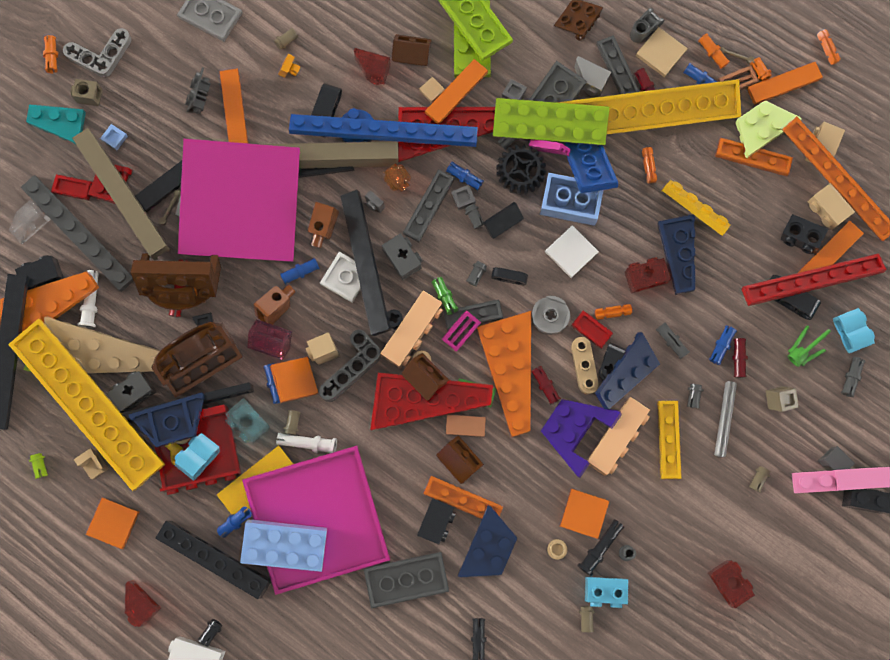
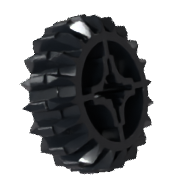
(533, 161)

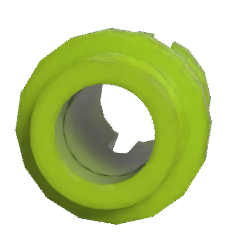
(38, 465)

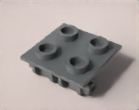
(199, 89)

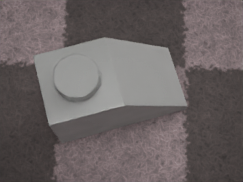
(594, 75)

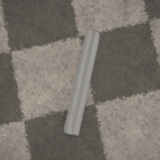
(725, 419)

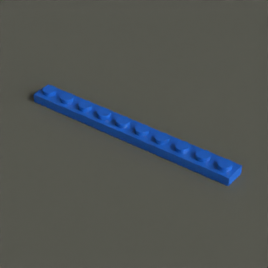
(383, 130)

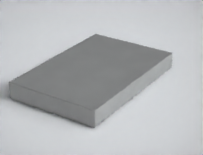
(211, 16)

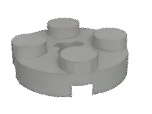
(556, 324)

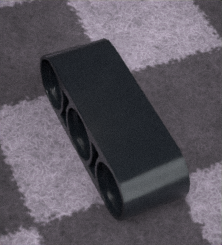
(327, 101)
(801, 304)

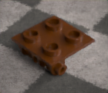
(579, 18)

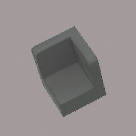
(836, 459)

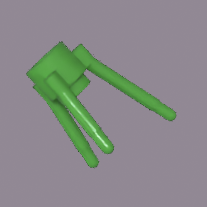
(798, 356)

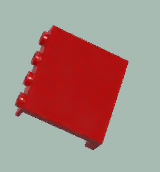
(225, 464)

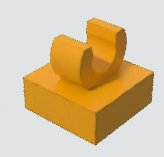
(289, 67)

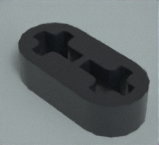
(509, 276)

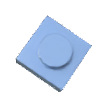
(114, 137)

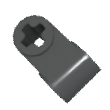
(647, 24)

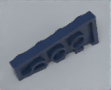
(678, 244)
(628, 372)

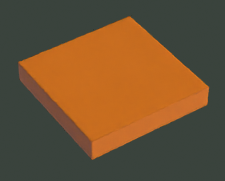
(294, 379)
(584, 513)
(112, 523)

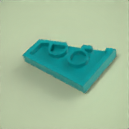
(57, 120)

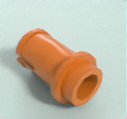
(761, 70)

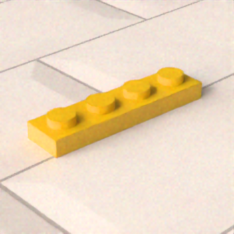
(700, 210)

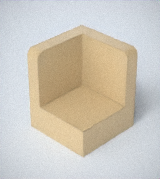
(92, 463)

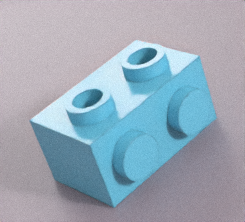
(606, 590)

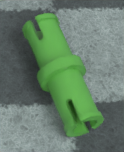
(444, 296)

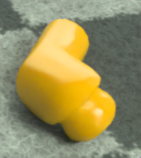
(174, 450)

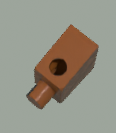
(325, 216)
(273, 304)

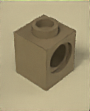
(93, 95)
(782, 398)

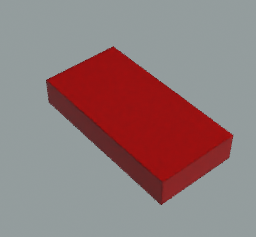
(71, 187)
(592, 329)

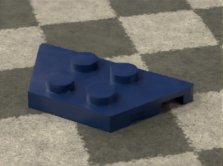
(171, 420)
(489, 547)

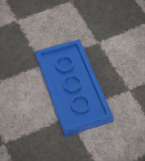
(591, 167)

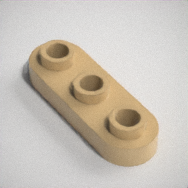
(584, 374)

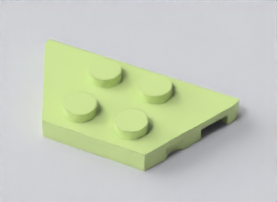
(762, 126)

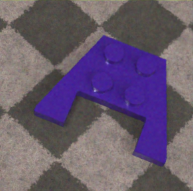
(570, 424)

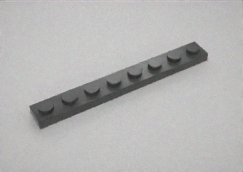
(77, 233)

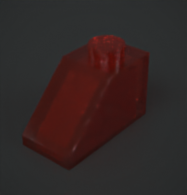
(373, 65)
(139, 605)

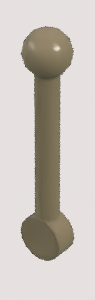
(749, 60)
(177, 193)

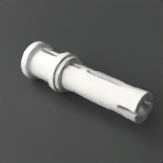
(88, 308)
(317, 443)

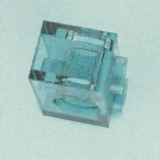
(244, 410)

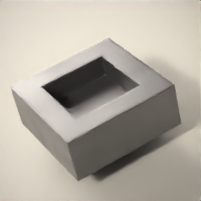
(514, 90)
(463, 197)
(374, 202)

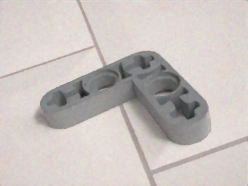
(102, 59)

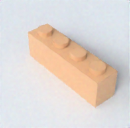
(411, 330)
(615, 440)

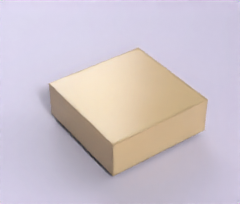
(431, 90)

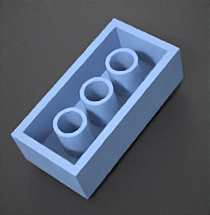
(283, 545)

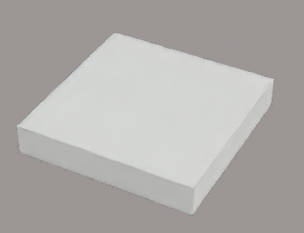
(571, 251)
(342, 277)

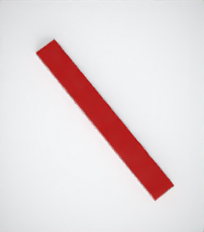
(813, 279)

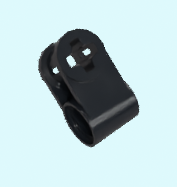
(611, 356)

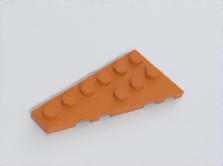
(55, 298)
(509, 360)

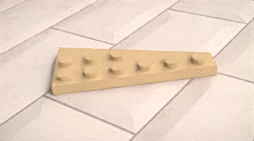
(100, 351)

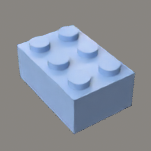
(565, 202)

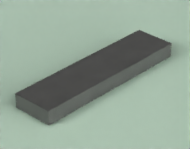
(617, 65)
(428, 205)

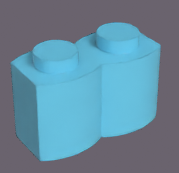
(854, 330)
(196, 456)

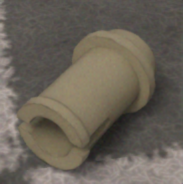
(285, 39)
(292, 422)
(759, 479)
(587, 618)

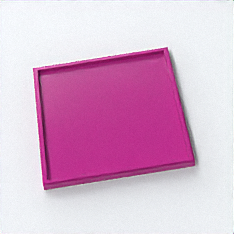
(238, 200)
(326, 494)

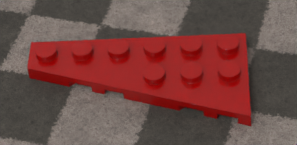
(460, 116)
(400, 403)

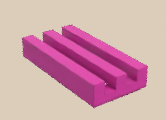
(549, 147)
(454, 327)

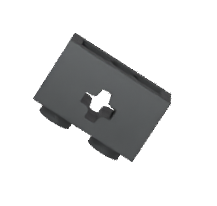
(394, 248)
(141, 390)

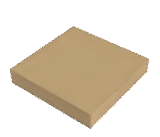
(661, 52)

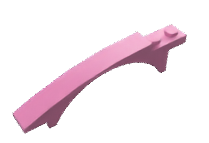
(841, 480)

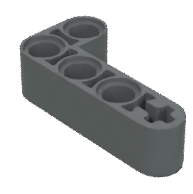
(347, 369)

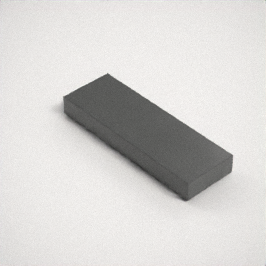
(483, 312)

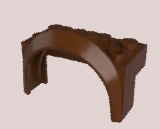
(201, 275)
(189, 348)

